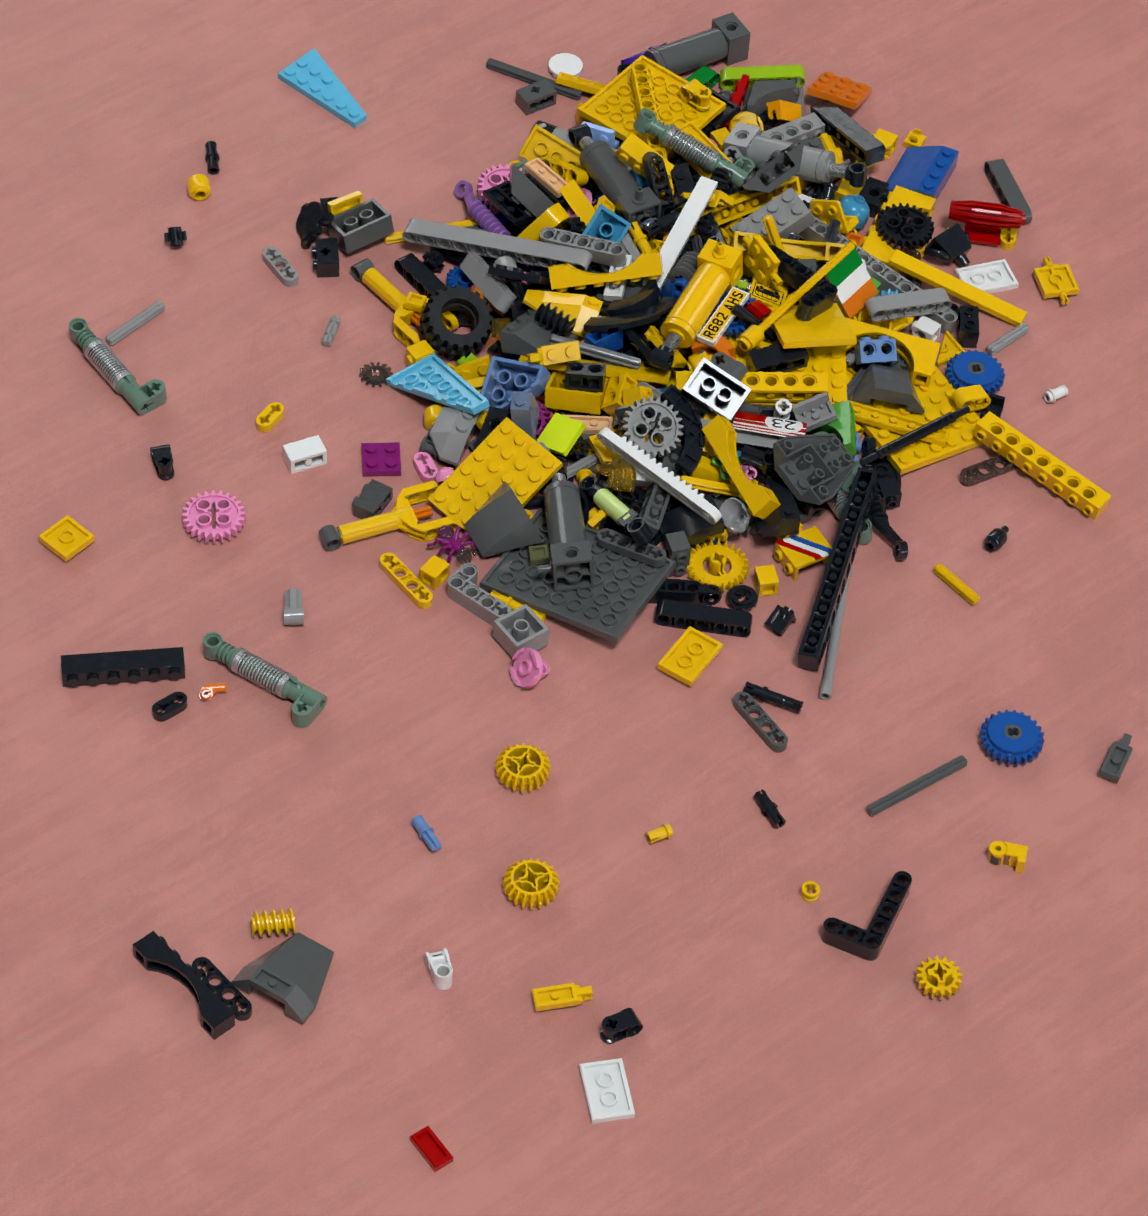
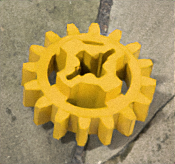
(938, 977)

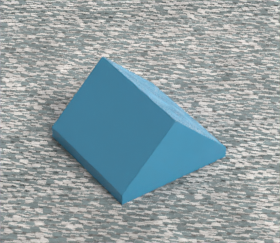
(606, 225)

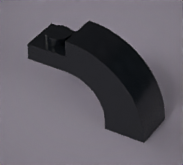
(645, 298)

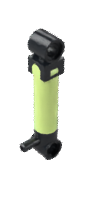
(626, 518)

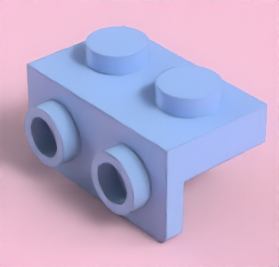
(602, 133)

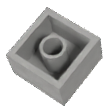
(520, 630)

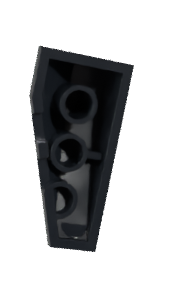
(786, 517)

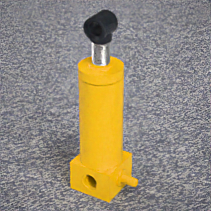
(717, 271)

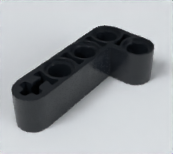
(663, 184)

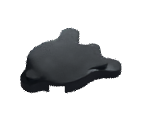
(310, 222)

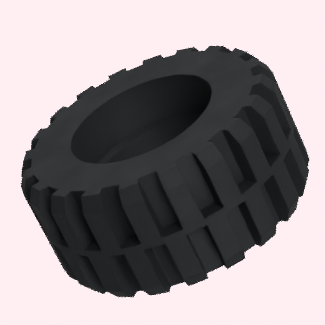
(466, 303)

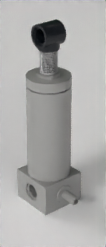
(816, 164)

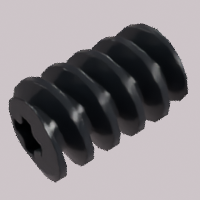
(555, 320)

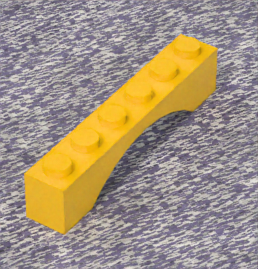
(890, 142)
(795, 248)
(566, 275)
(722, 437)

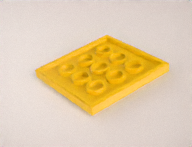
(824, 330)

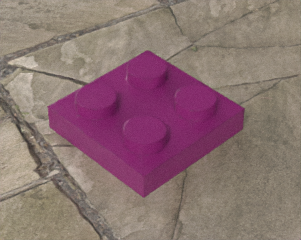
(381, 459)

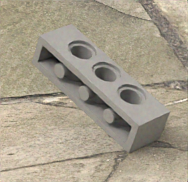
(803, 128)

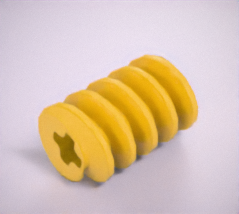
(273, 922)

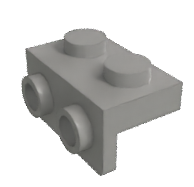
(815, 411)

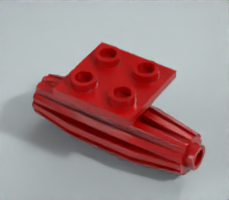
(985, 219)

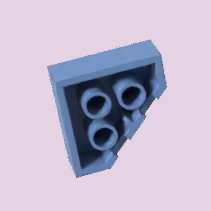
(509, 376)

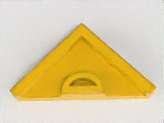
(948, 350)

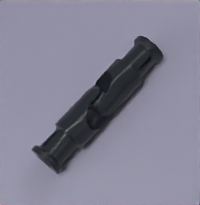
(664, 223)

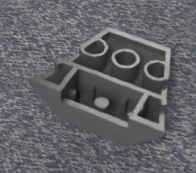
(888, 385)
(501, 524)

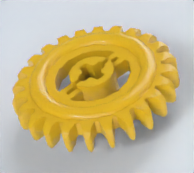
(717, 557)

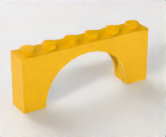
(873, 243)
(917, 352)

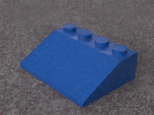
(924, 169)

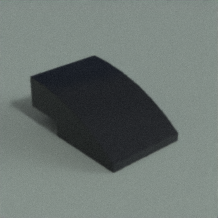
(691, 523)

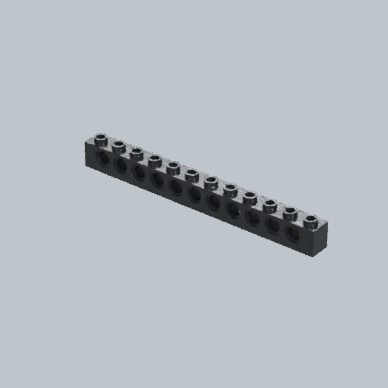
(837, 569)

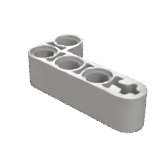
(464, 591)

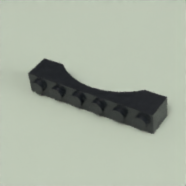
(157, 956)

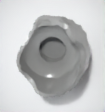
(735, 515)

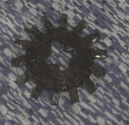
(367, 372)

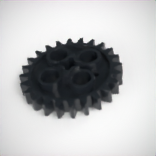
(904, 226)

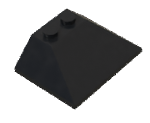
(501, 198)

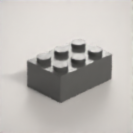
(360, 225)

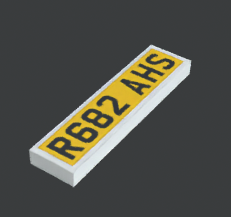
(722, 317)

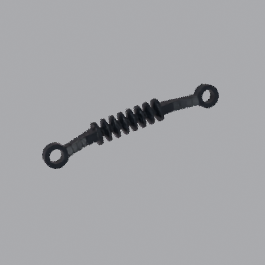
(877, 512)

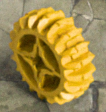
(522, 767)
(535, 877)

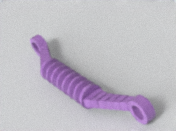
(481, 214)

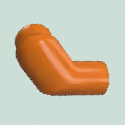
(211, 689)

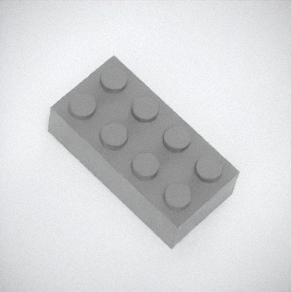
(787, 211)

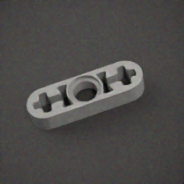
(279, 259)

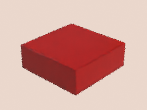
(759, 309)

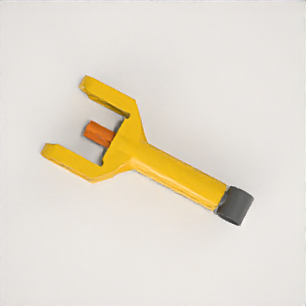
(395, 299)
(401, 518)

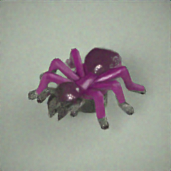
(452, 544)

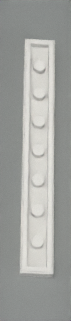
(684, 226)

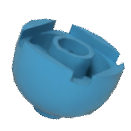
(856, 206)

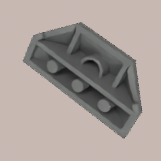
(527, 193)

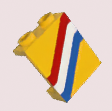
(802, 550)

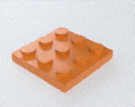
(839, 90)

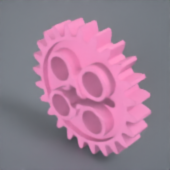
(492, 178)
(198, 516)

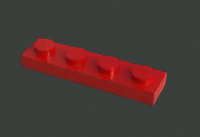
(738, 97)

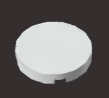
(565, 63)

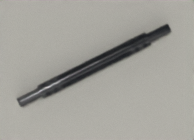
(914, 436)

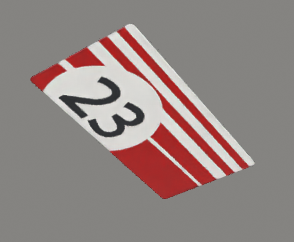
(768, 425)

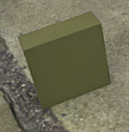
(539, 554)

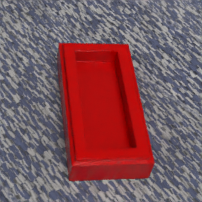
(431, 1148)

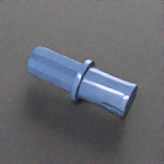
(426, 833)

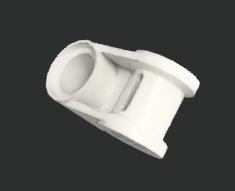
(440, 968)

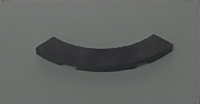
(631, 320)
(692, 429)

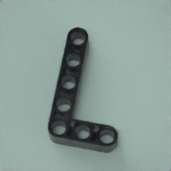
(795, 274)
(869, 943)

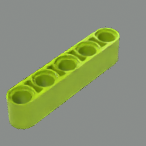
(730, 75)

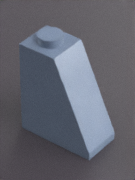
(525, 412)

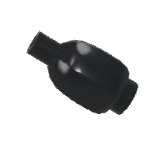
(996, 538)

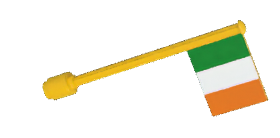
(842, 270)

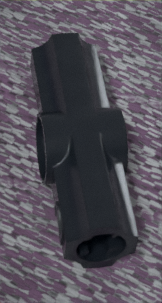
(759, 459)

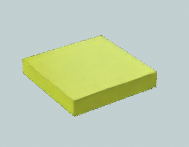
(561, 434)

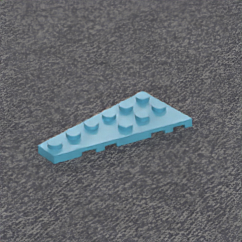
(318, 83)
(439, 383)

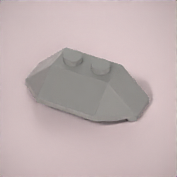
(452, 433)

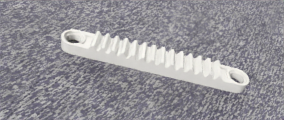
(659, 475)

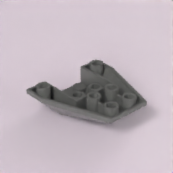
(776, 170)
(813, 465)
(290, 974)

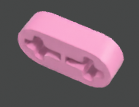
(423, 468)

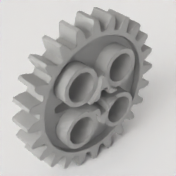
(636, 418)

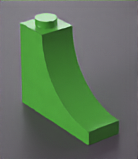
(843, 427)

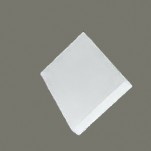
(988, 276)
(606, 1091)

